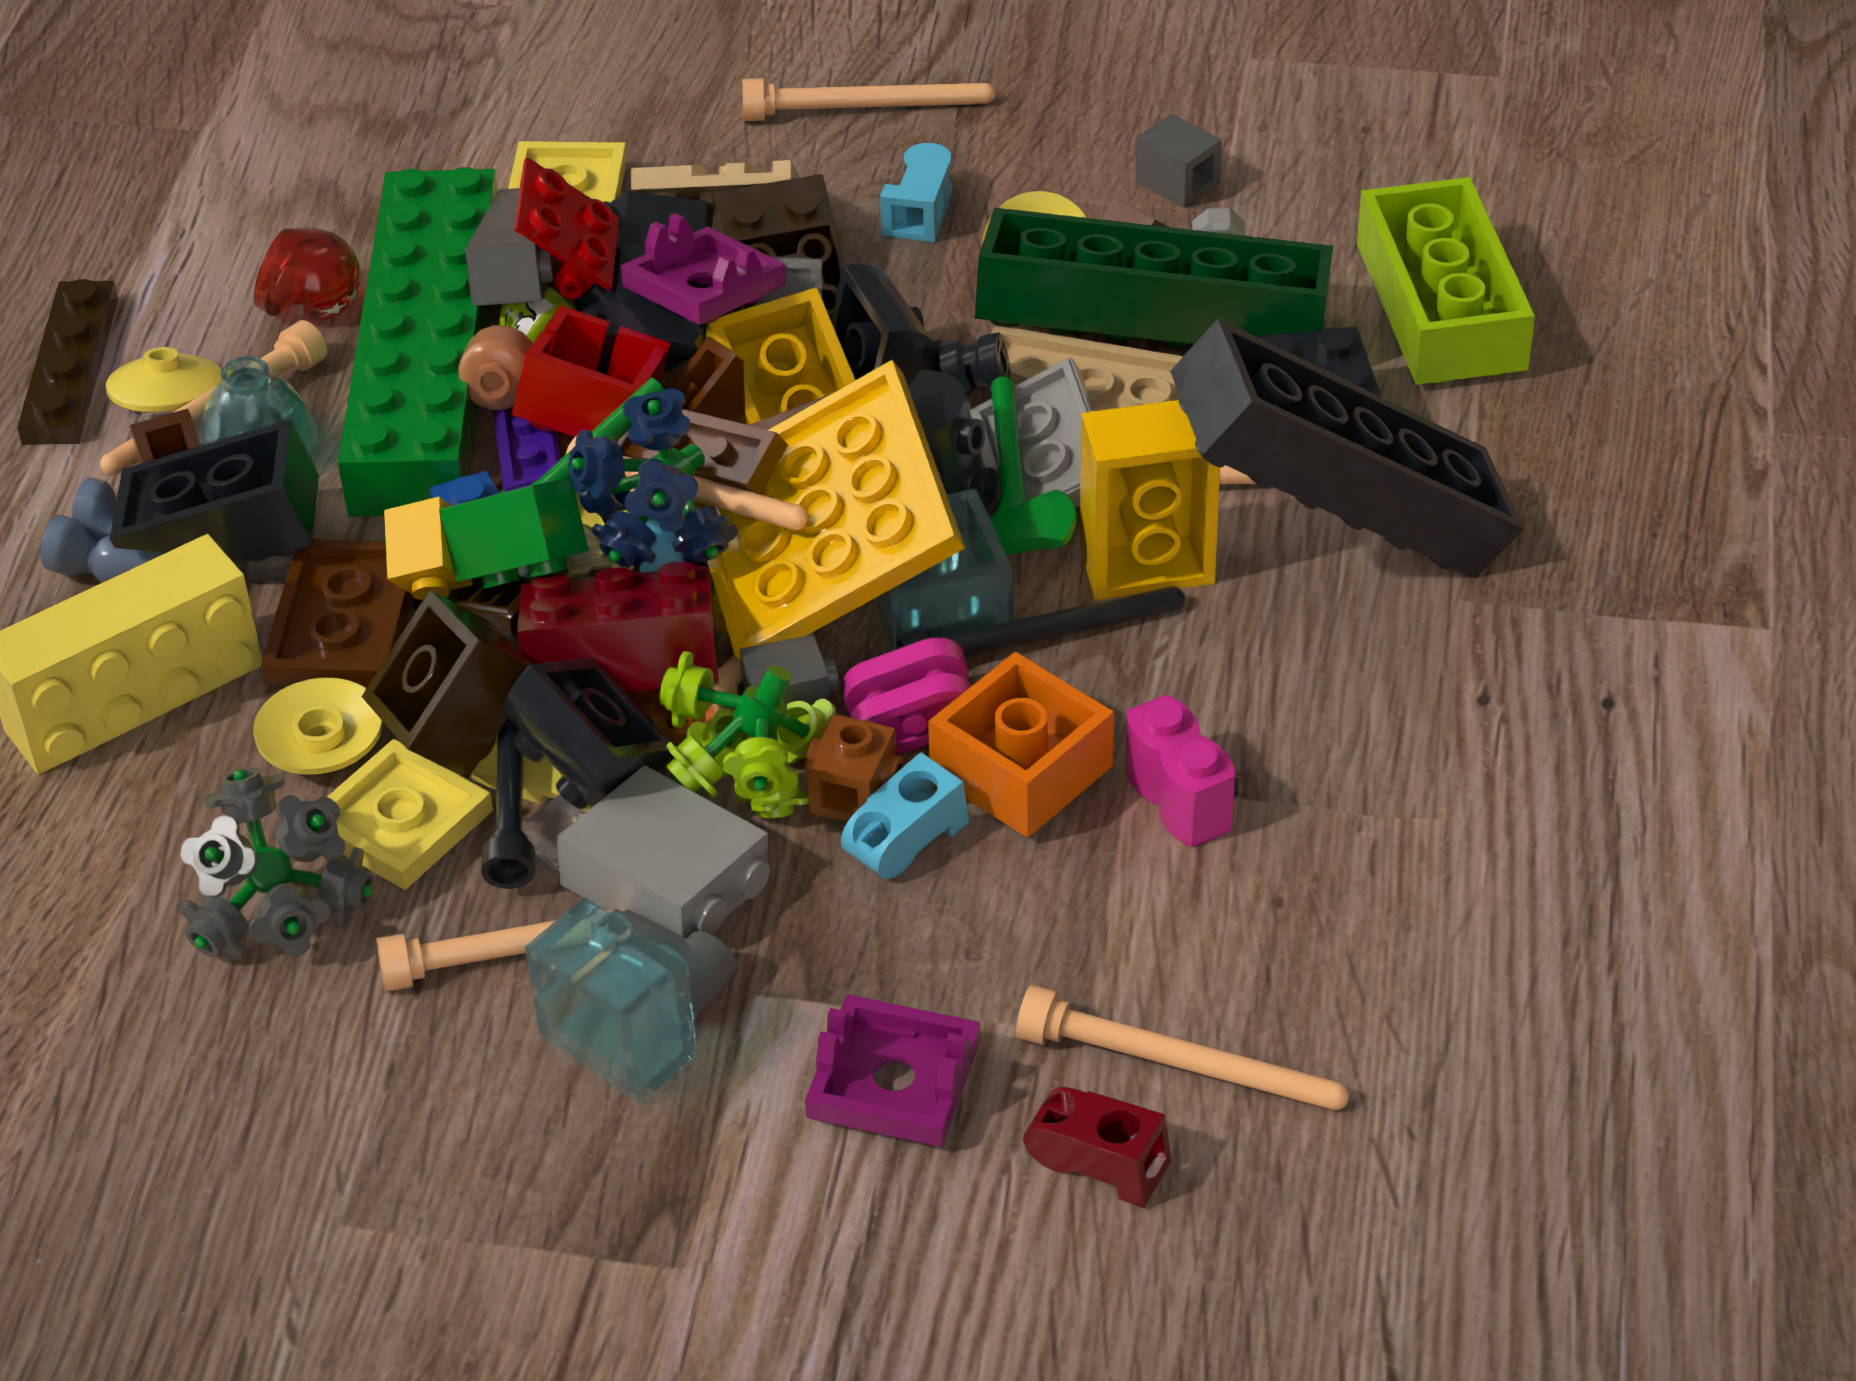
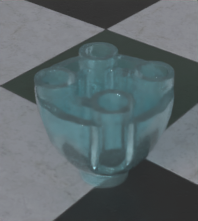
(251, 399)

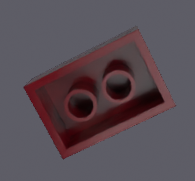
(622, 620)

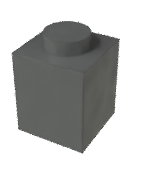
(1178, 160)
(811, 674)

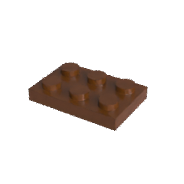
(335, 615)

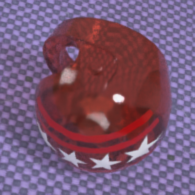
(316, 273)

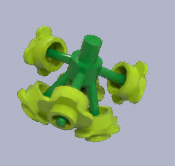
(746, 743)

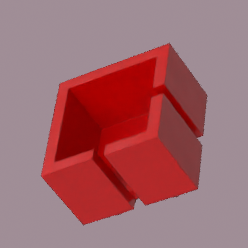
(561, 378)

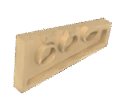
(1111, 373)

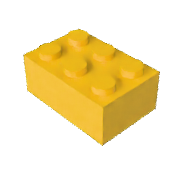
(1145, 501)

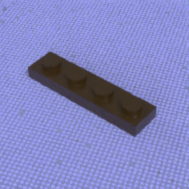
(68, 363)

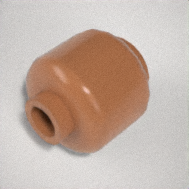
(494, 366)

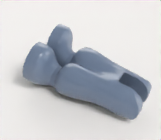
(83, 542)

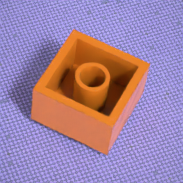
(1023, 743)

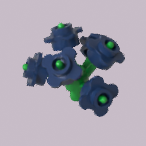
(662, 486)

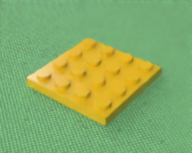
(870, 508)

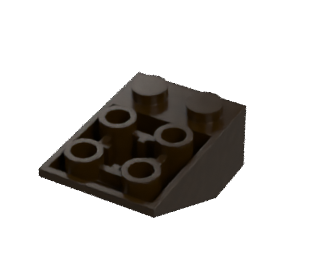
(785, 222)

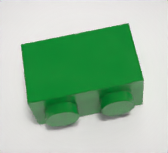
(513, 531)

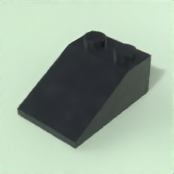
(243, 491)

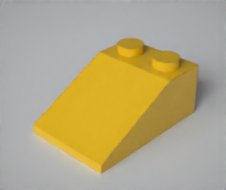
(786, 353)

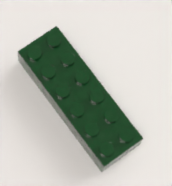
(1145, 279)

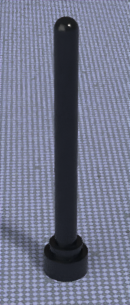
(1057, 623)
(508, 853)

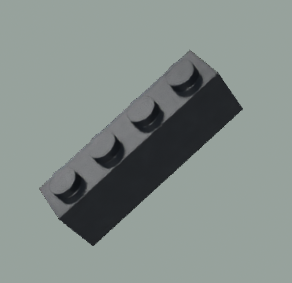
(630, 309)

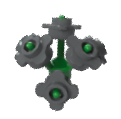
(228, 858)

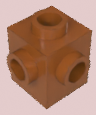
(849, 757)

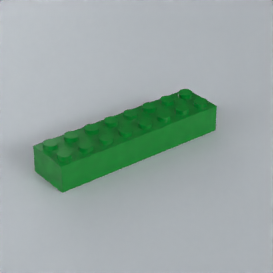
(406, 406)

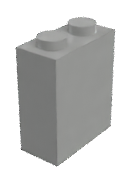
(664, 855)

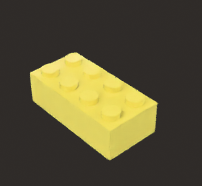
(125, 653)

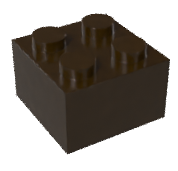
(446, 685)

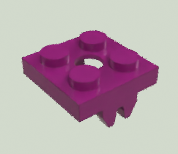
(705, 257)
(871, 1035)

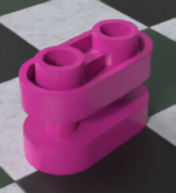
(907, 688)

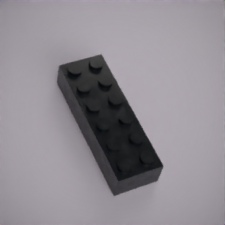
(1344, 450)

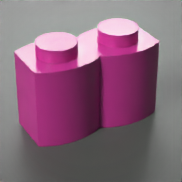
(1179, 770)

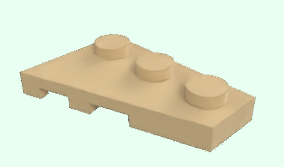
(696, 182)

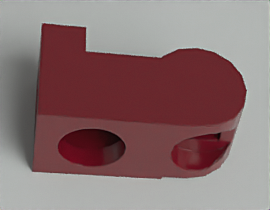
(1102, 1141)

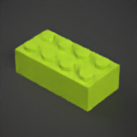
(1444, 281)

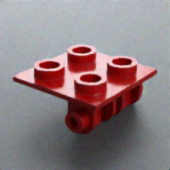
(569, 227)

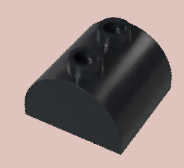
(879, 325)
(953, 434)
(583, 728)

